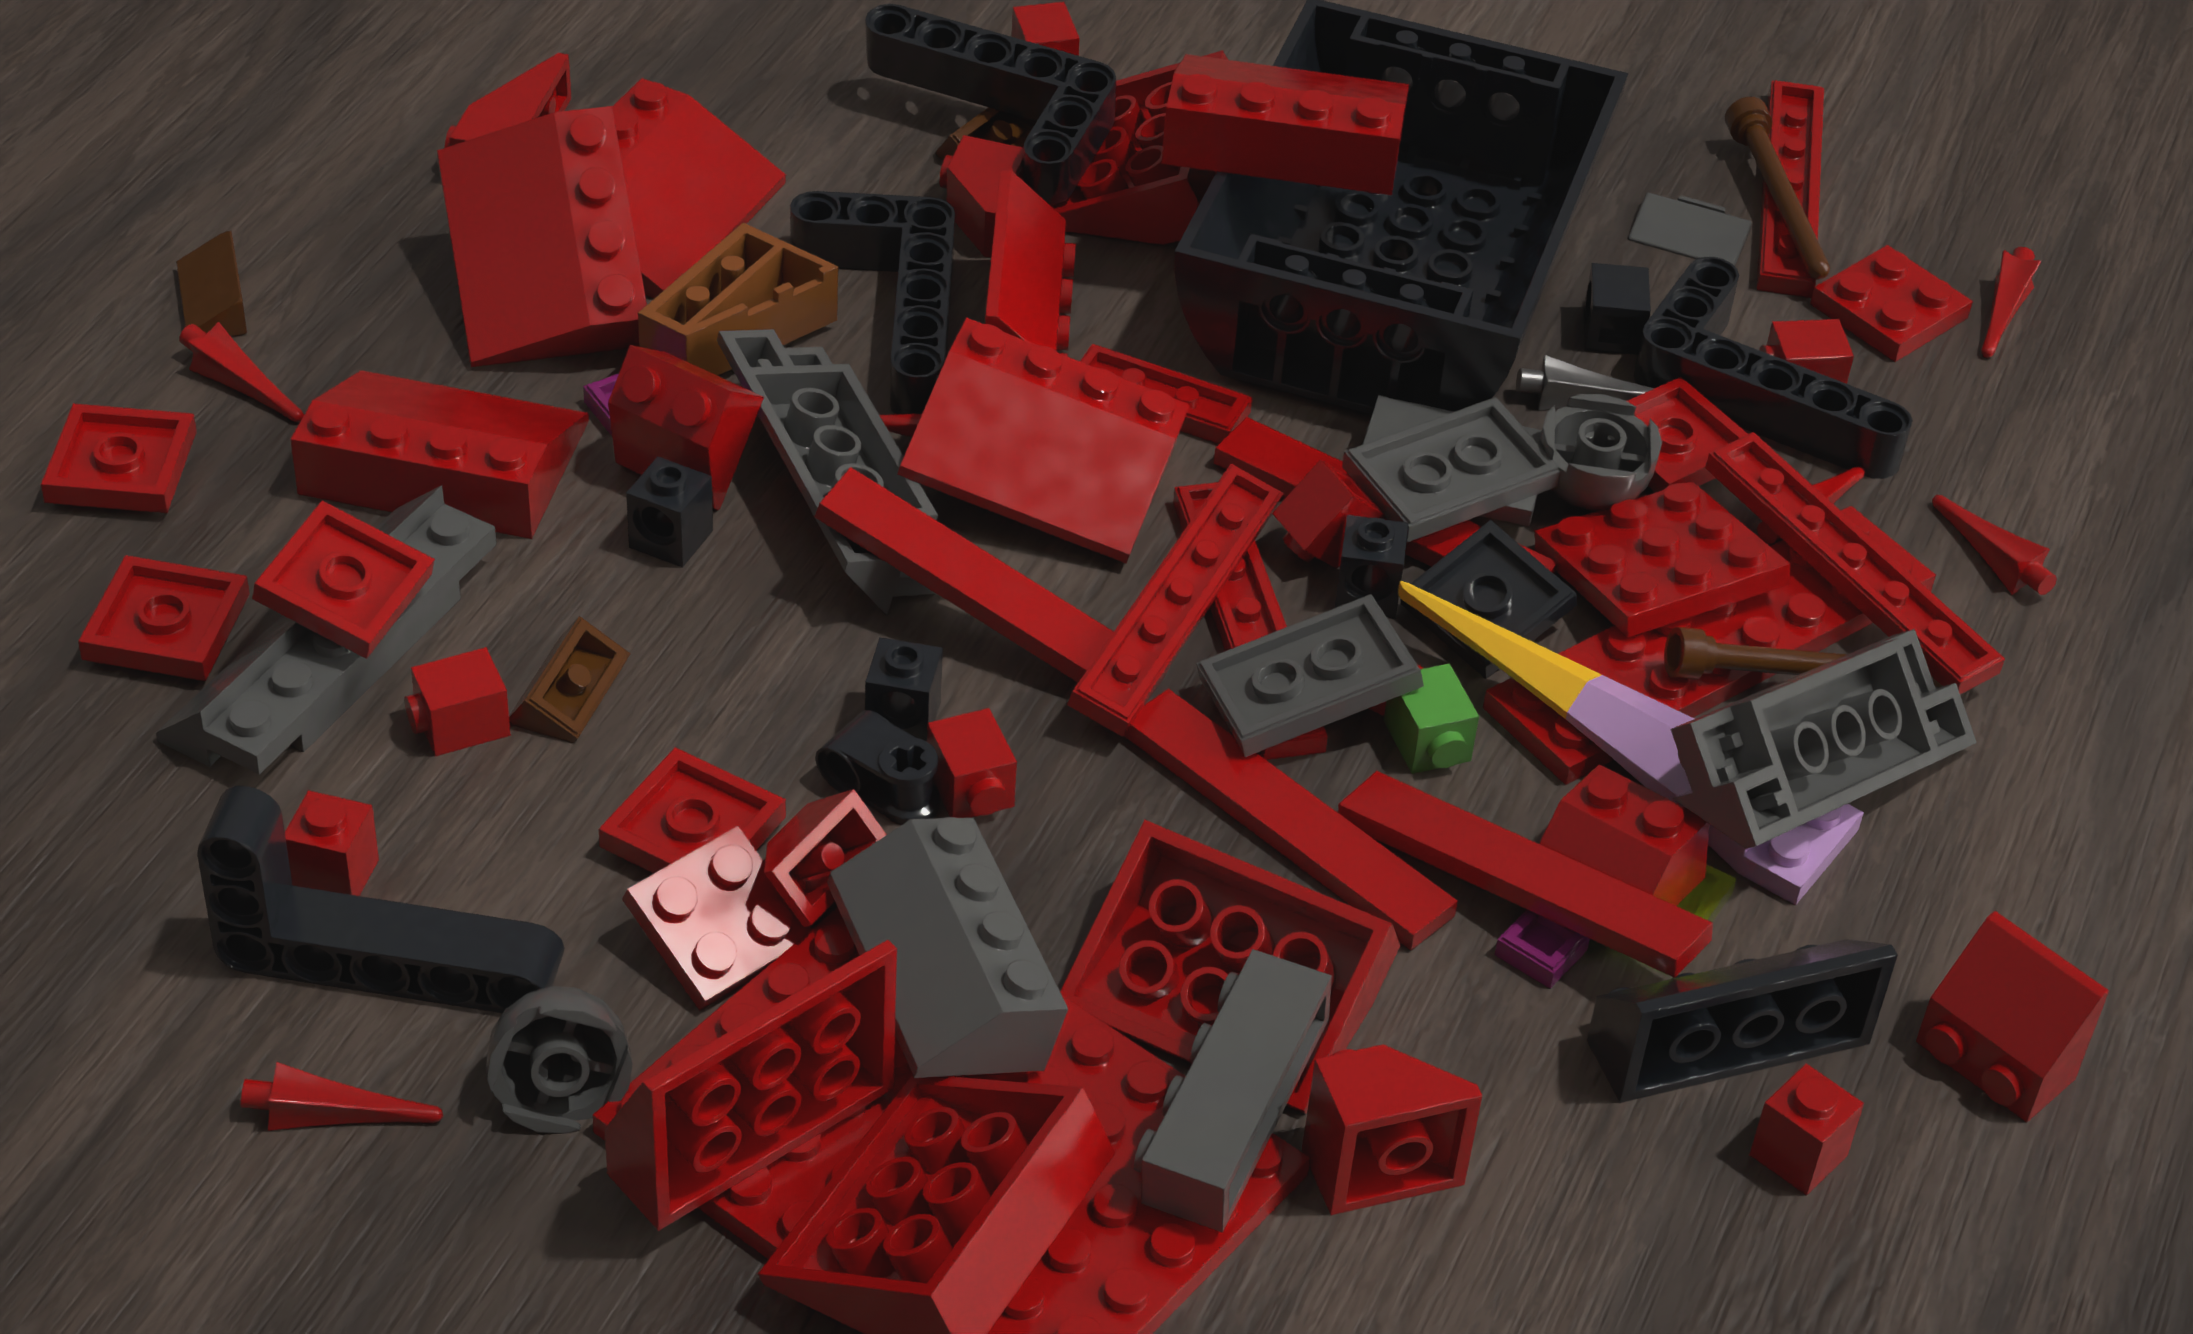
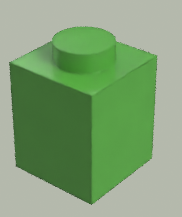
(1433, 723)

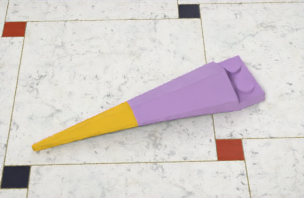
(1640, 739)

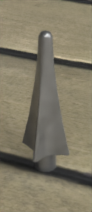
(1563, 380)

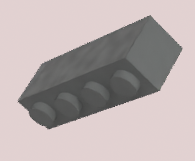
(1234, 1090)

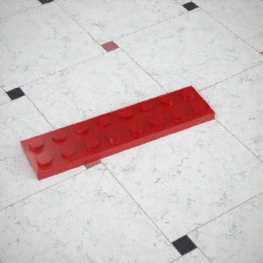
(1794, 617)

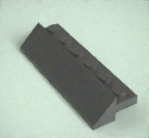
(821, 430)
(299, 682)
(1819, 741)

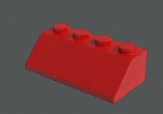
(1029, 266)

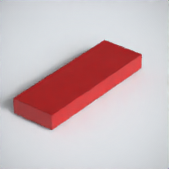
(1212, 409)

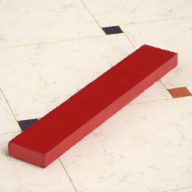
(1798, 144)
(1286, 461)
(1853, 561)
(964, 574)
(1174, 600)
(1247, 611)
(1291, 819)
(1527, 874)

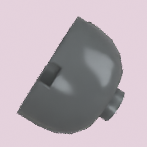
(1600, 450)
(557, 1059)

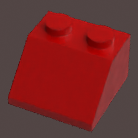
(679, 415)
(1631, 835)
(2013, 1017)
(1387, 1127)

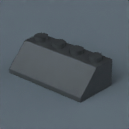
(967, 966)

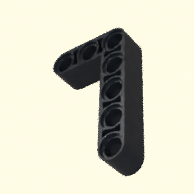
(1059, 90)
(895, 236)
(1761, 389)
(351, 940)

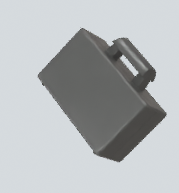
(1689, 228)

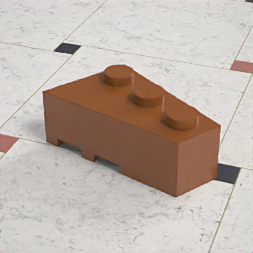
(740, 285)

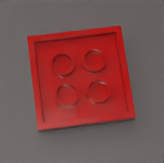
(1662, 558)

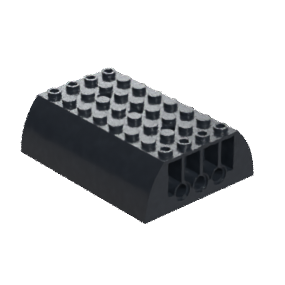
(1298, 276)

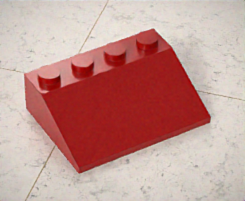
(1284, 124)
(684, 179)
(1126, 186)
(543, 239)
(397, 438)
(1044, 439)
(1193, 916)
(757, 1090)
(943, 1206)

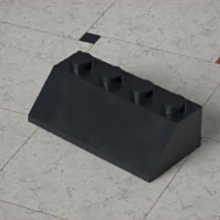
(1740, 1017)

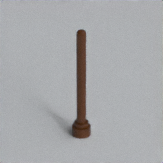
(1751, 125)
(1692, 653)

